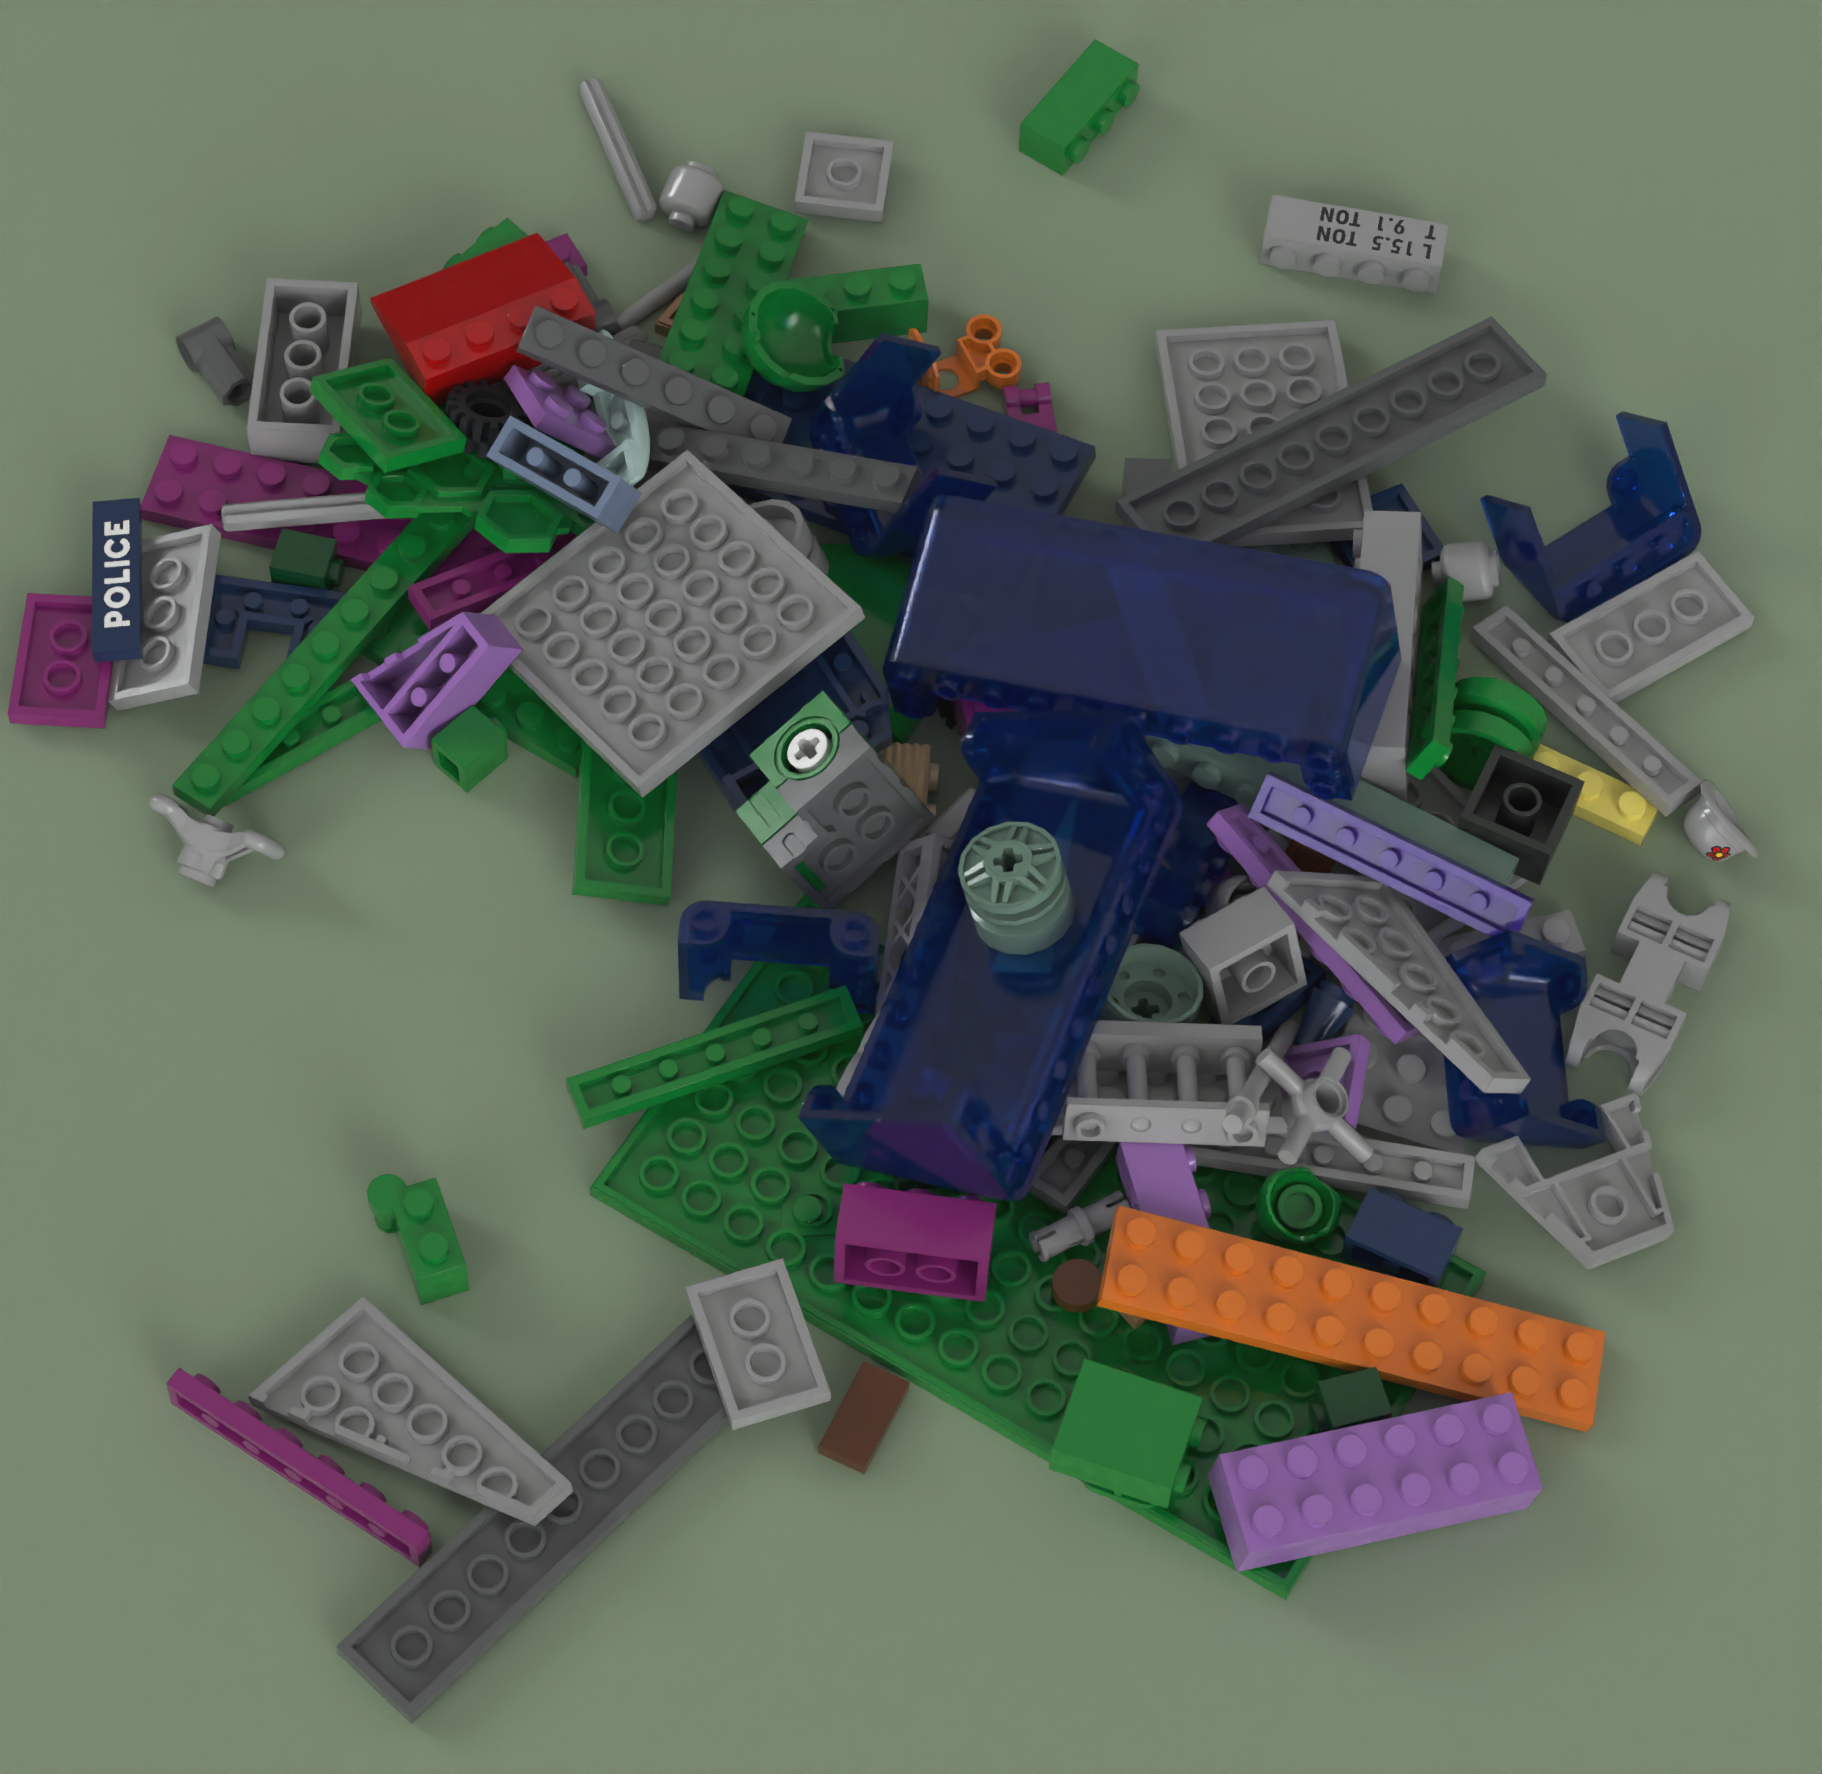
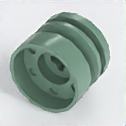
(1017, 888)
(1154, 987)

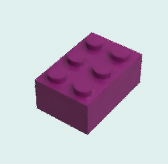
(914, 1241)

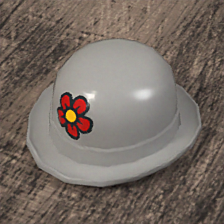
(1714, 826)

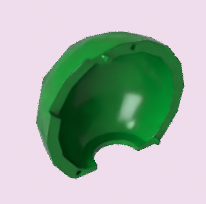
(790, 337)

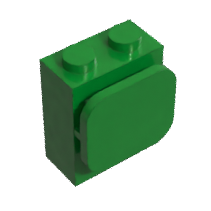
(1127, 1436)

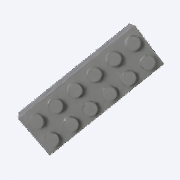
(1393, 549)

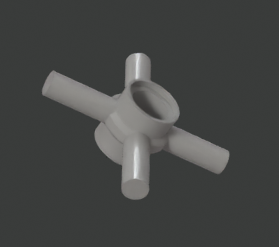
(1314, 1105)

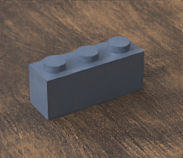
(564, 474)

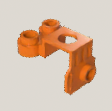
(975, 359)

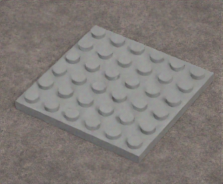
(671, 623)

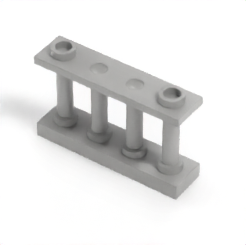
(1170, 1049)

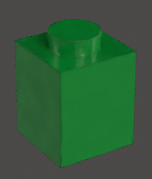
(470, 747)

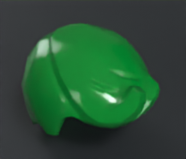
(1297, 1206)

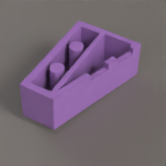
(438, 676)

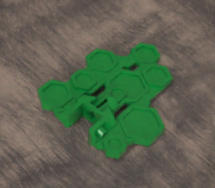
(505, 507)

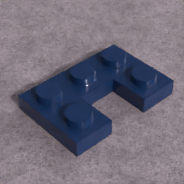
(260, 606)

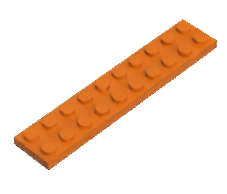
(1350, 1317)

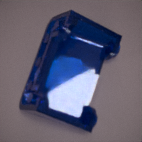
(722, 932)
(1522, 993)

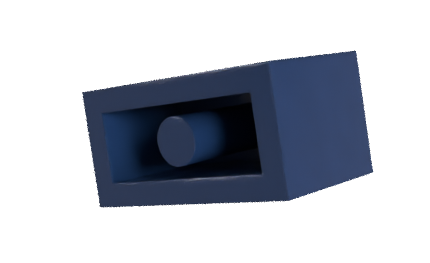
(1401, 1239)

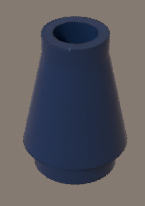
(1324, 1013)

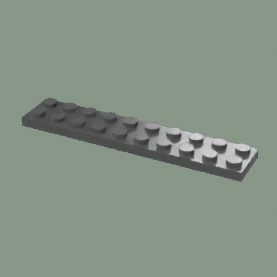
(1338, 438)
(505, 1566)

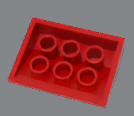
(473, 314)

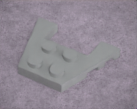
(1597, 1207)

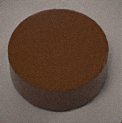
(1076, 1285)

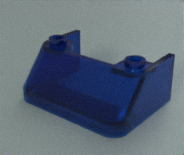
(871, 419)
(1636, 537)

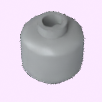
(691, 196)
(1470, 565)

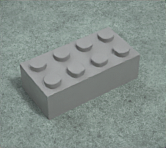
(302, 334)

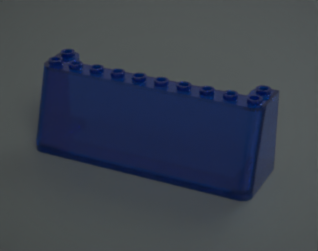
(1170, 628)
(987, 1041)

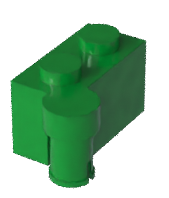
(423, 1233)

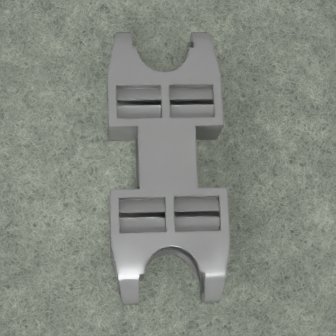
(1635, 1013)

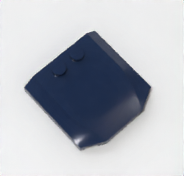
(842, 674)

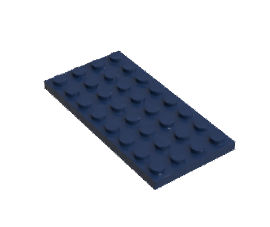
(1028, 463)

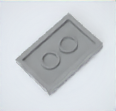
(757, 1344)

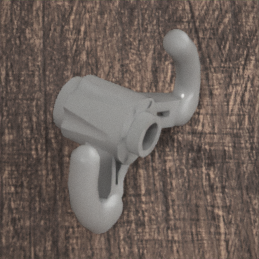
(210, 843)

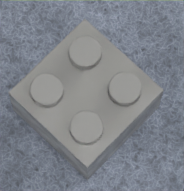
(1245, 956)

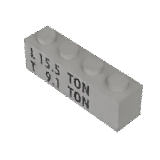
(1354, 244)

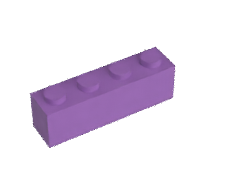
(1162, 1183)

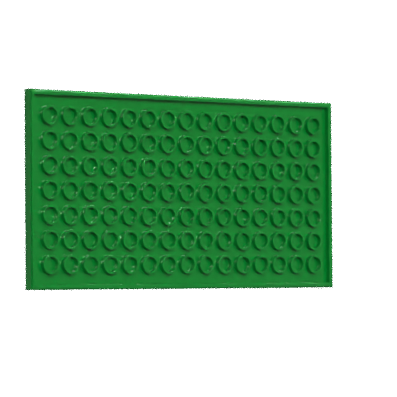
(712, 1180)

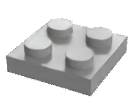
(844, 176)

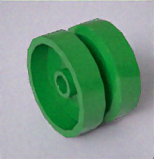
(1487, 715)

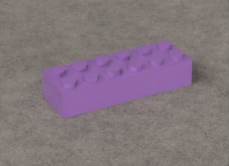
(1374, 1481)

